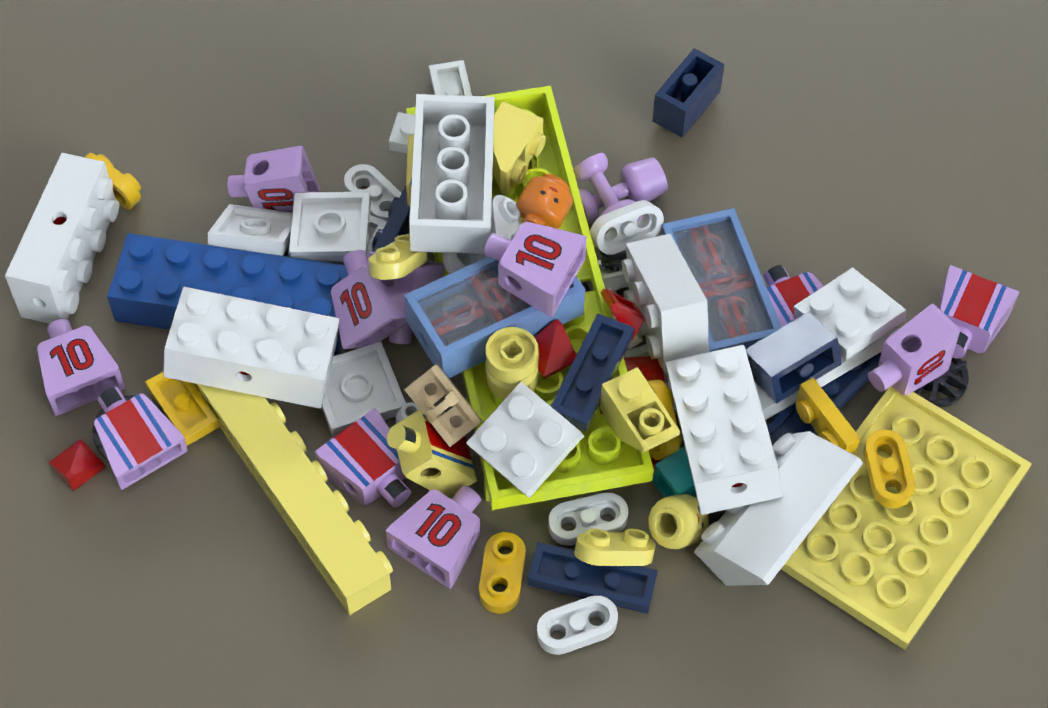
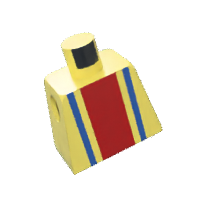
(428, 458)

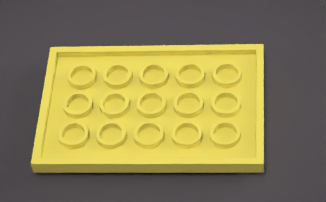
(899, 561)

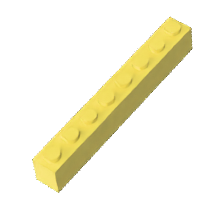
(301, 496)

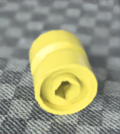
(510, 360)

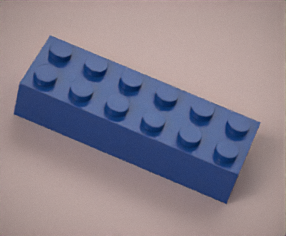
(157, 269)

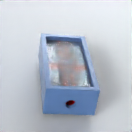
(728, 277)
(468, 306)

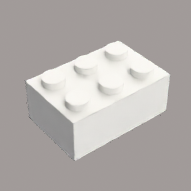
(667, 298)

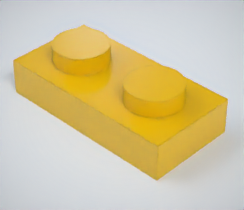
(183, 407)
(818, 410)

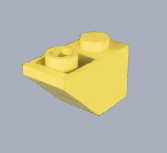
(515, 141)
(636, 411)

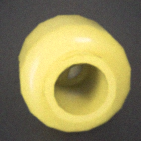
(677, 521)

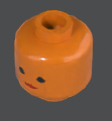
(545, 201)

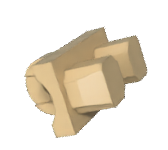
(458, 419)

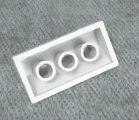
(759, 538)

